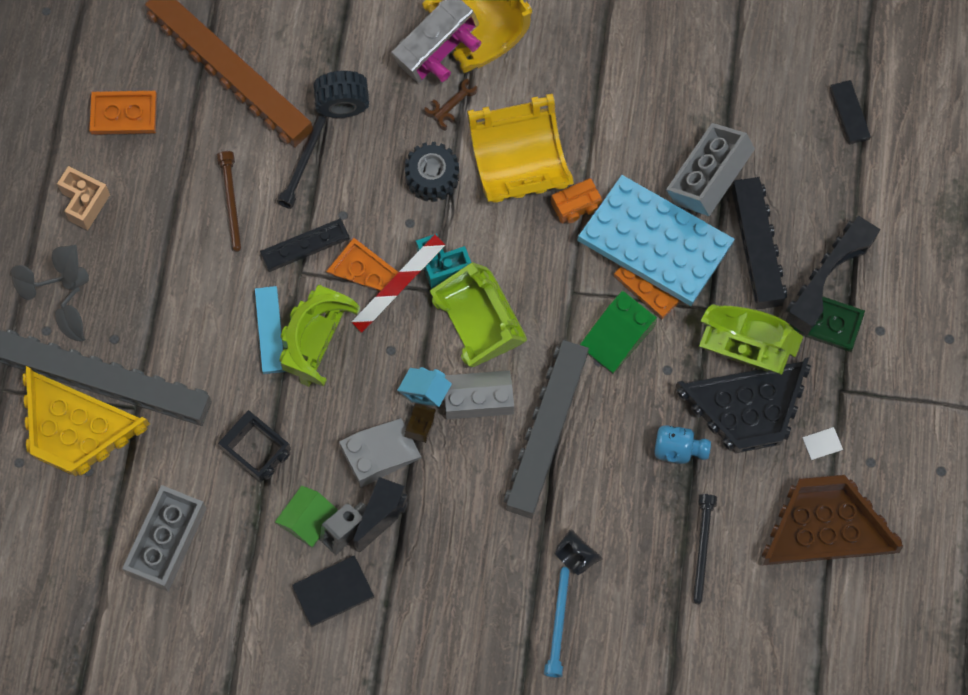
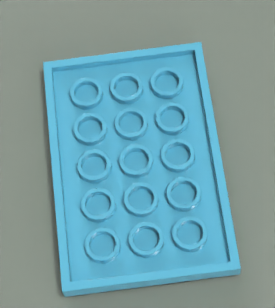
(656, 240)

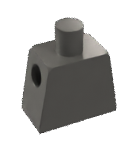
(342, 527)

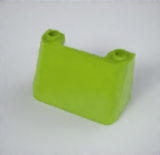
(479, 314)

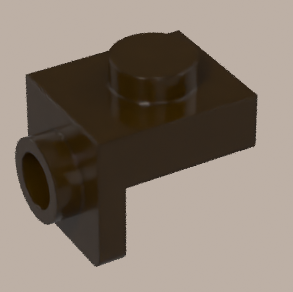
(420, 423)

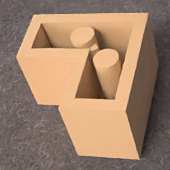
(86, 194)

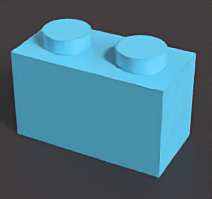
(425, 386)

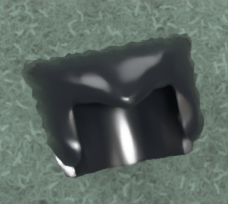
(576, 553)

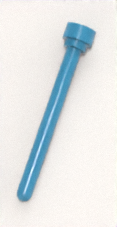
(553, 667)

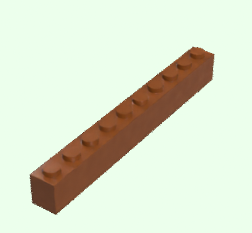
(230, 70)

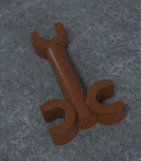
(442, 114)

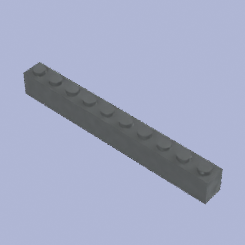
(104, 378)

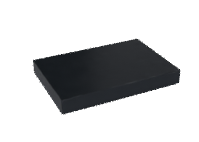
(333, 591)

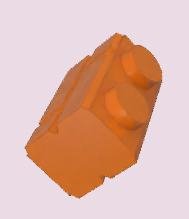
(576, 201)

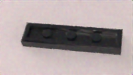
(304, 245)

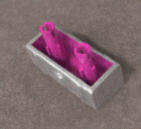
(435, 39)

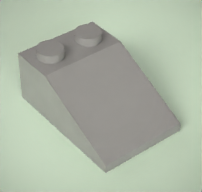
(379, 451)

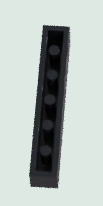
(758, 243)

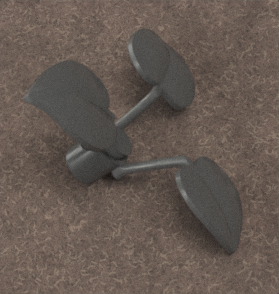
(65, 262)

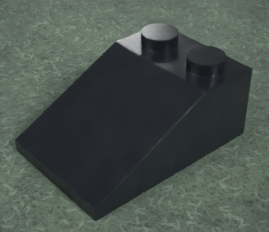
(382, 511)

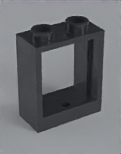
(239, 430)

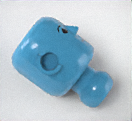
(678, 445)

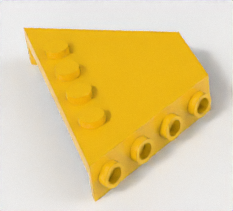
(71, 427)

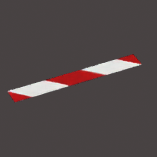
(398, 283)

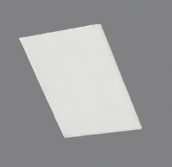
(822, 443)

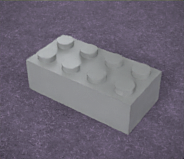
(710, 169)
(164, 538)

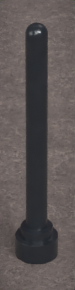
(287, 197)
(707, 503)

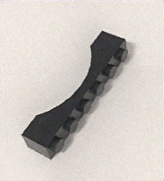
(809, 307)

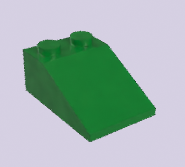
(618, 332)

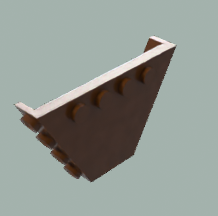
(828, 522)

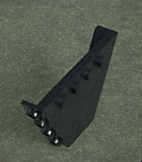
(748, 407)

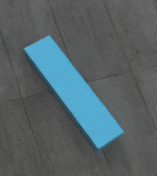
(269, 329)

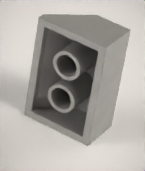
(479, 395)

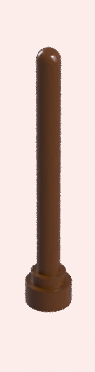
(226, 161)

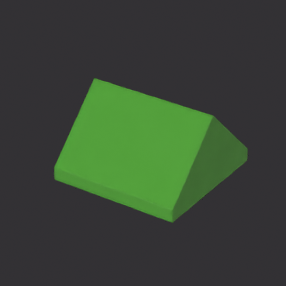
(305, 515)

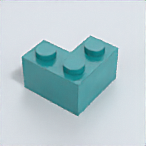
(443, 264)

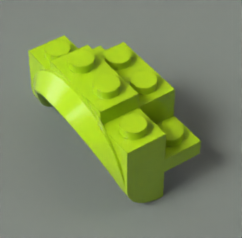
(311, 333)
(750, 337)

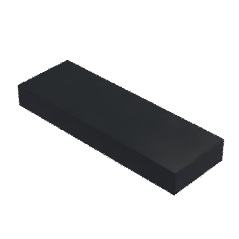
(850, 112)

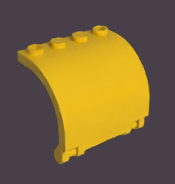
(499, 29)
(518, 149)

